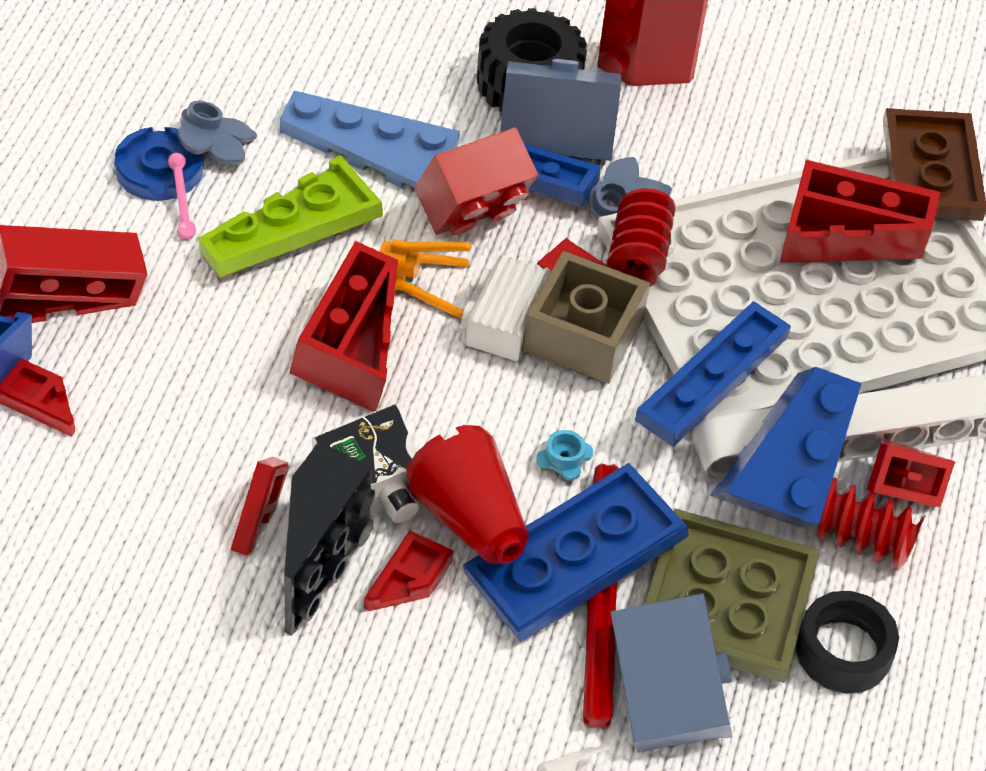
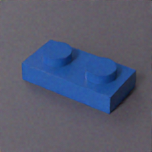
(563, 176)

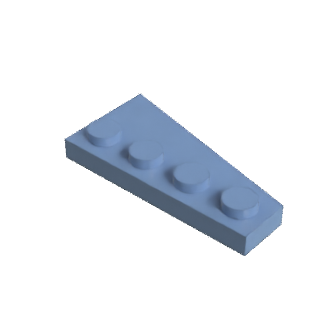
(367, 136)

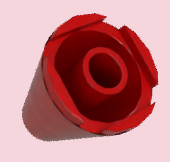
(470, 492)

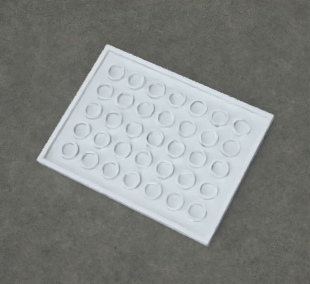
(848, 317)

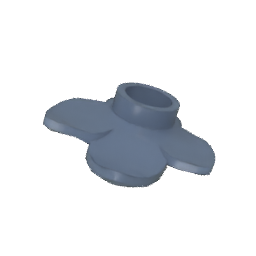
(207, 131)
(620, 179)

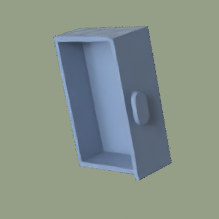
(562, 108)
(672, 673)

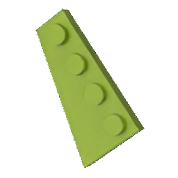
(305, 215)

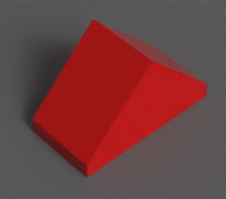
(910, 474)

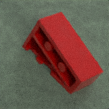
(857, 217)
(68, 270)
(350, 329)

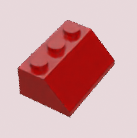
(652, 40)

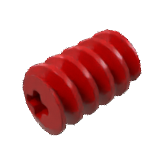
(642, 234)
(869, 525)

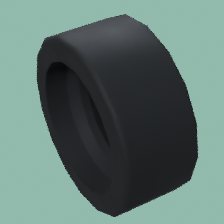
(858, 611)

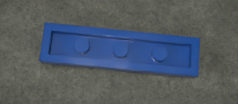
(712, 374)

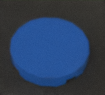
(144, 167)

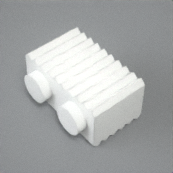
(499, 315)

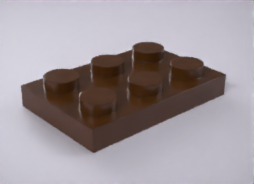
(937, 154)

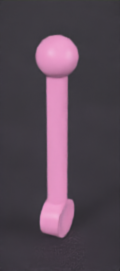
(186, 228)

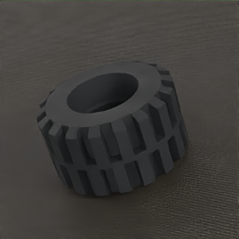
(524, 38)

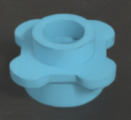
(569, 444)

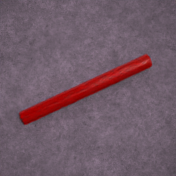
(600, 646)

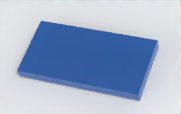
(579, 551)

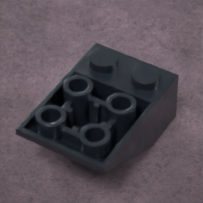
(325, 523)

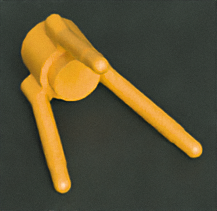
(409, 262)

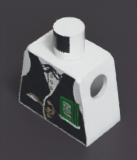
(387, 446)

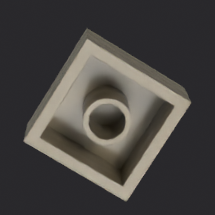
(585, 317)

